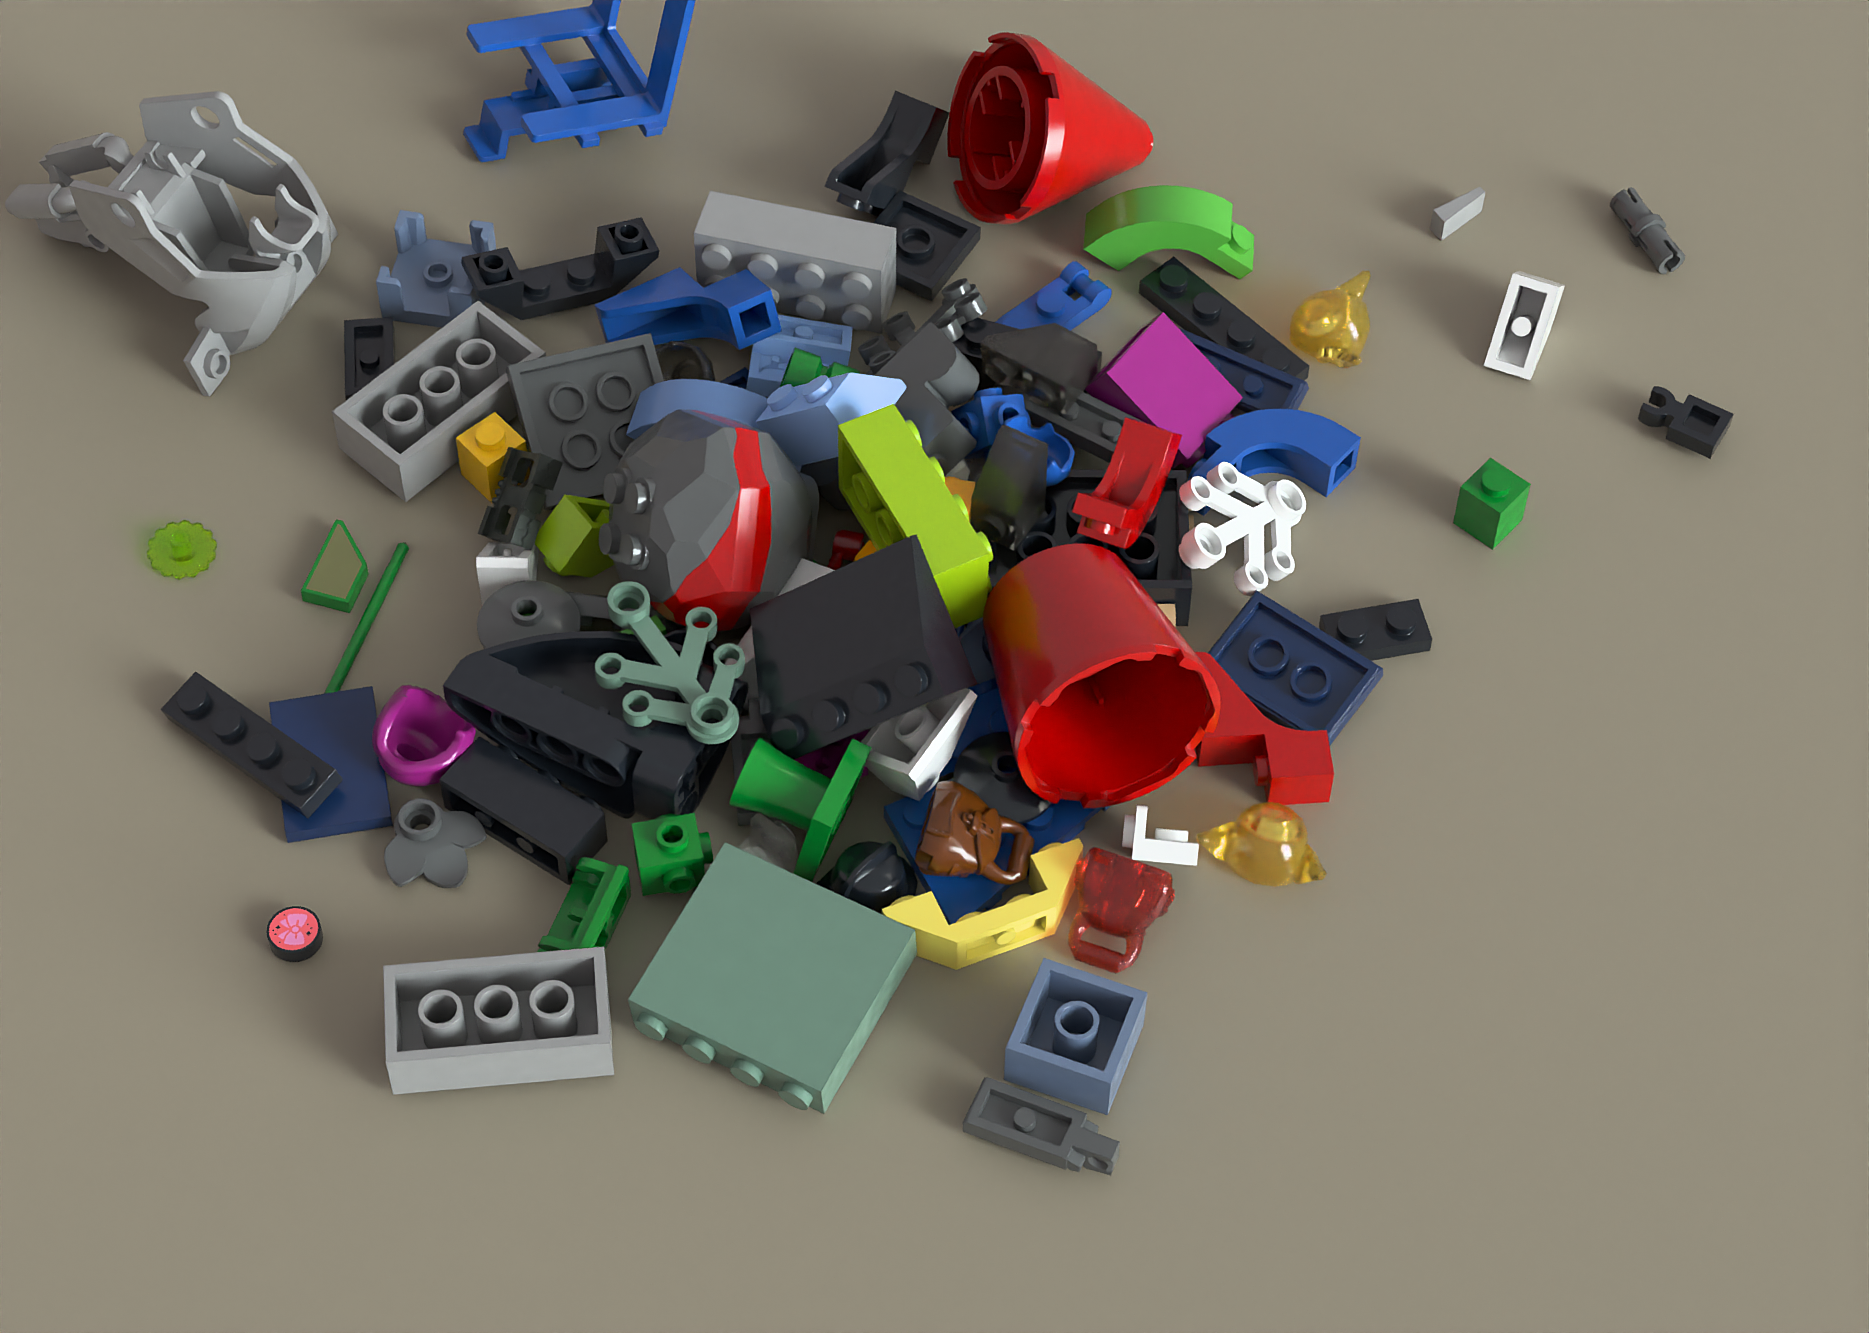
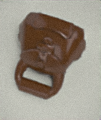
(965, 835)

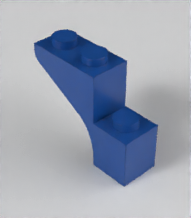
(680, 309)

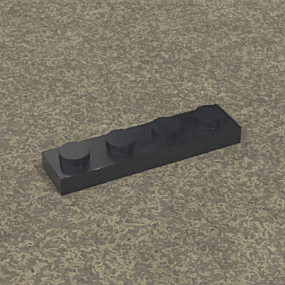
(1211, 316)
(252, 744)

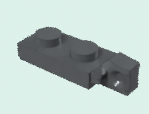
(1039, 1128)

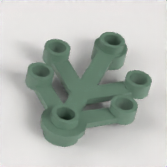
(672, 672)

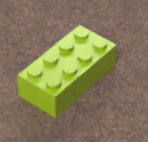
(905, 494)

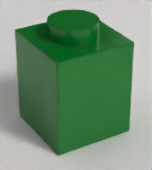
(1491, 503)

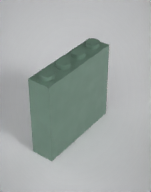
(773, 978)

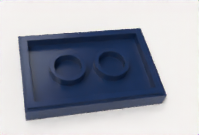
(1294, 668)
(340, 733)

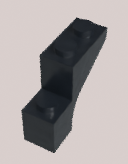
(884, 162)

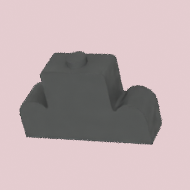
(935, 380)

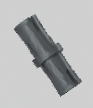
(1647, 230)

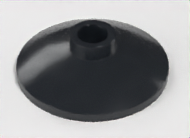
(1006, 792)

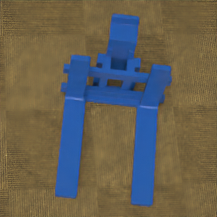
(579, 94)

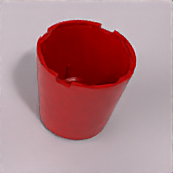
(1094, 678)

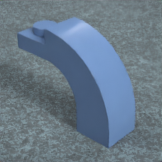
(698, 395)

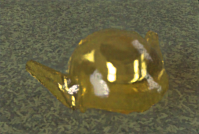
(1333, 323)
(1265, 846)

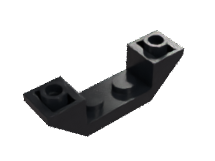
(619, 257)

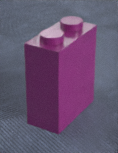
(1167, 385)

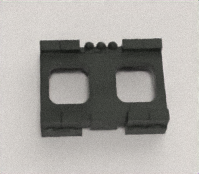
(527, 500)

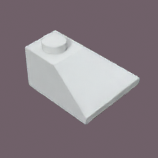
(919, 744)

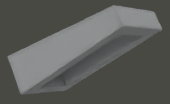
(1456, 213)

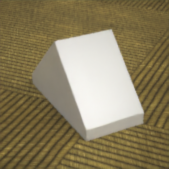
(503, 565)

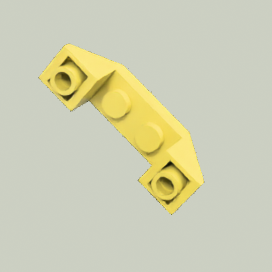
(1000, 929)

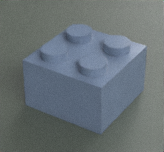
(1075, 1036)

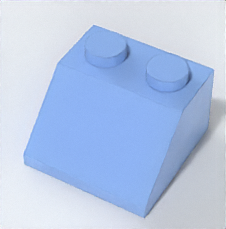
(808, 415)

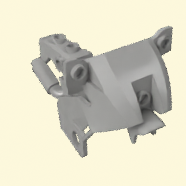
(182, 225)

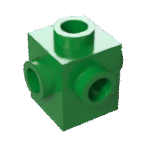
(670, 853)

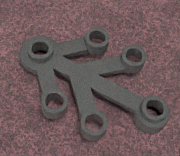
(960, 304)

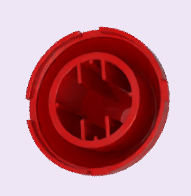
(1035, 131)

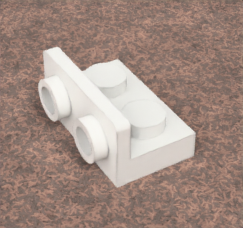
(1166, 847)

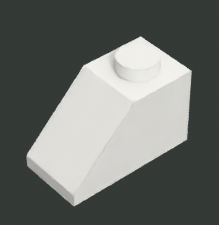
(1523, 324)

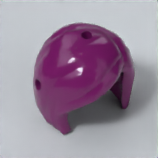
(419, 736)

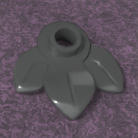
(433, 851)

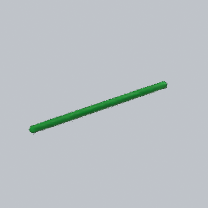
(367, 619)

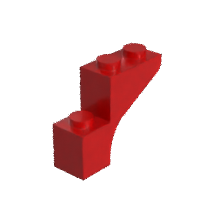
(1286, 761)

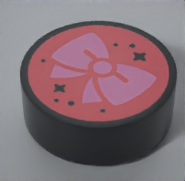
(294, 934)

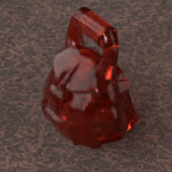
(1117, 900)

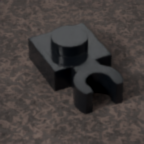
(1689, 424)

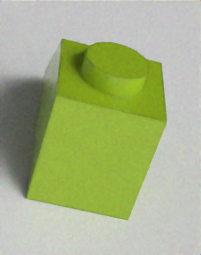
(572, 537)

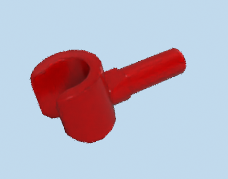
(845, 547)

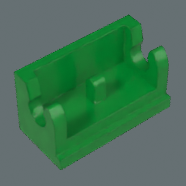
(590, 907)

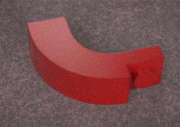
(1130, 486)

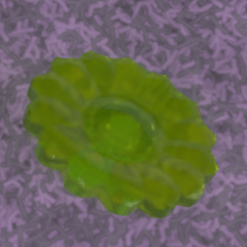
(181, 549)

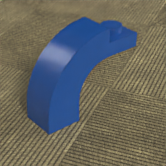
(1282, 443)

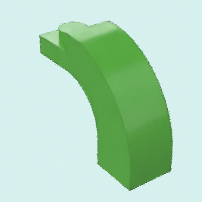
(1168, 219)

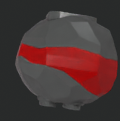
(708, 517)

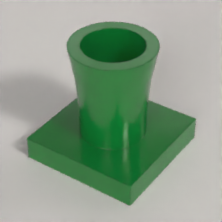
(800, 796)

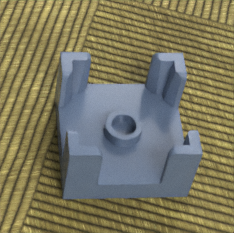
(428, 276)

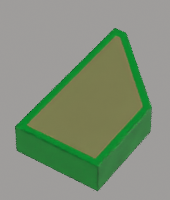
(337, 572)

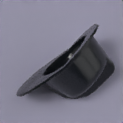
(871, 875)

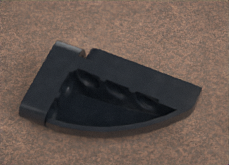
(555, 716)

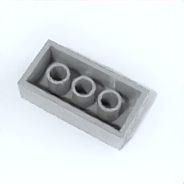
(809, 259)
(410, 415)
(497, 1020)

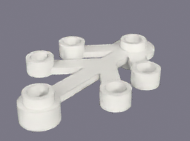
(1278, 503)

